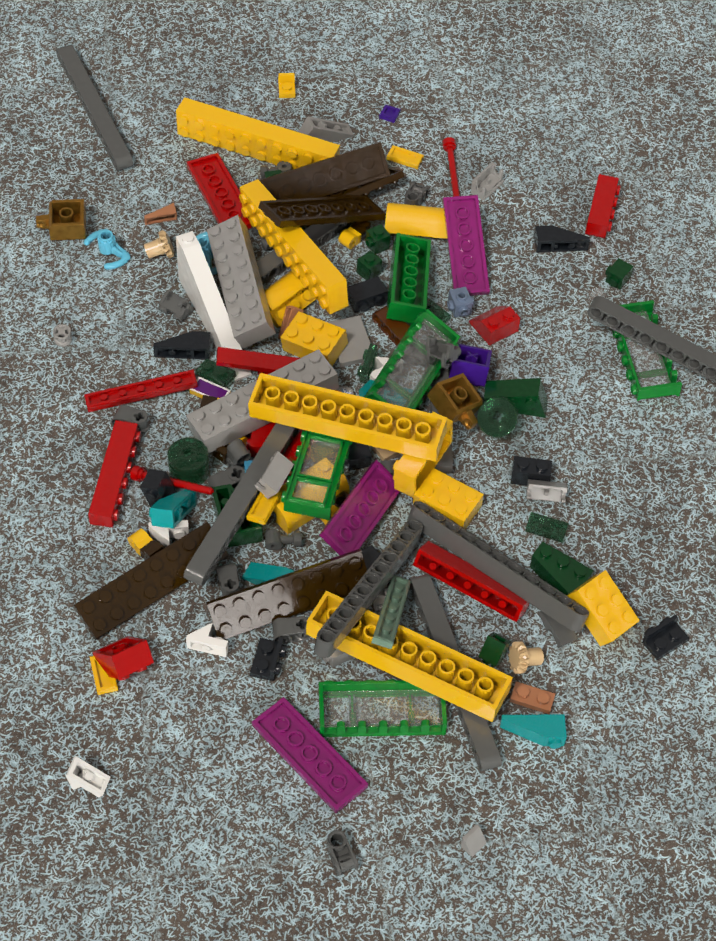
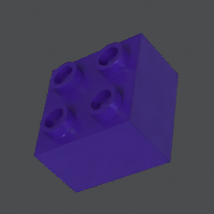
(473, 363)

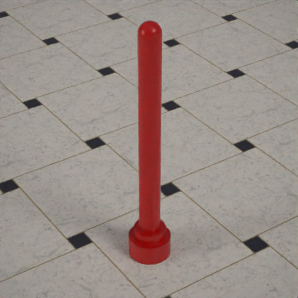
(449, 146)
(138, 474)

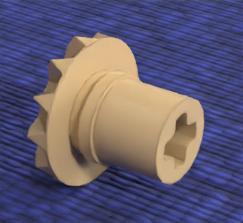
(159, 246)
(522, 657)

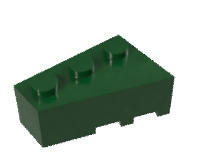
(525, 393)
(249, 531)
(559, 569)

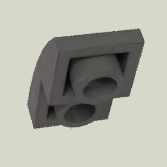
(560, 633)

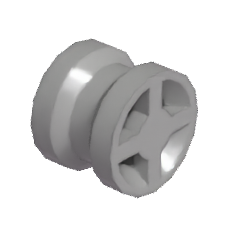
(65, 333)

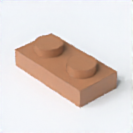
(532, 697)

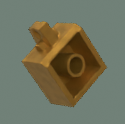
(65, 219)
(456, 400)

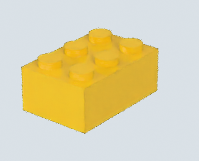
(309, 334)
(449, 497)
(607, 608)

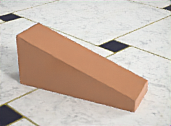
(164, 214)
(289, 315)

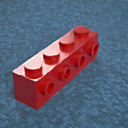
(602, 204)

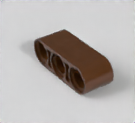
(390, 327)

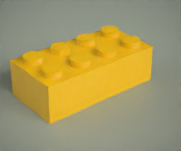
(412, 471)

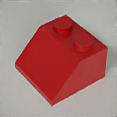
(496, 324)
(124, 657)

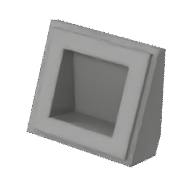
(473, 840)

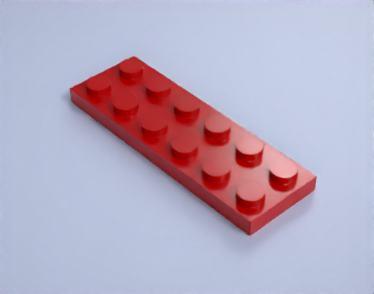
(217, 187)

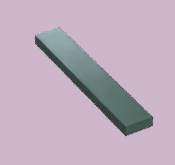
(391, 612)

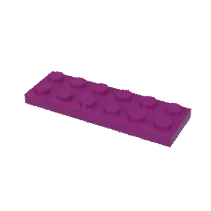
(466, 244)
(360, 510)
(310, 755)

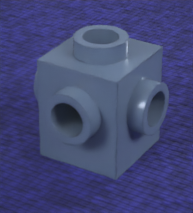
(460, 302)

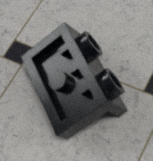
(664, 637)
(267, 659)

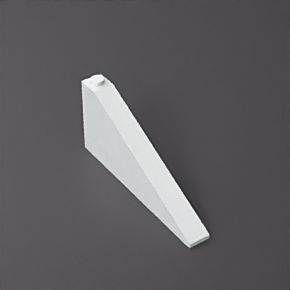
(204, 294)

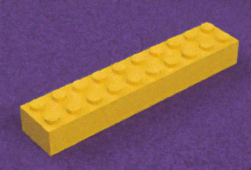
(250, 135)
(296, 250)
(348, 417)
(420, 662)

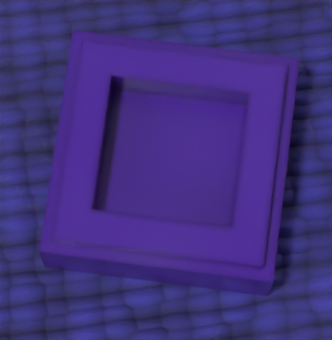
(389, 113)

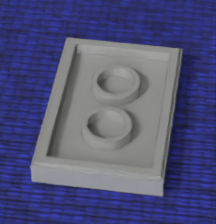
(357, 340)

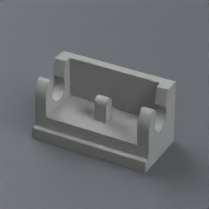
(487, 182)
(274, 475)
(546, 490)

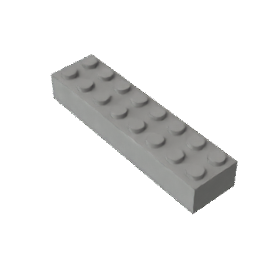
(240, 282)
(229, 415)

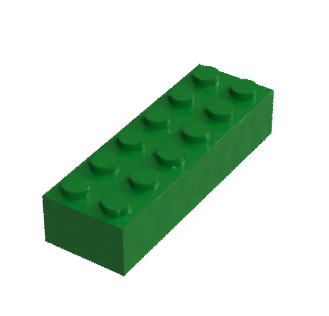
(408, 278)

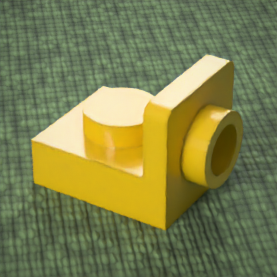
(286, 85)

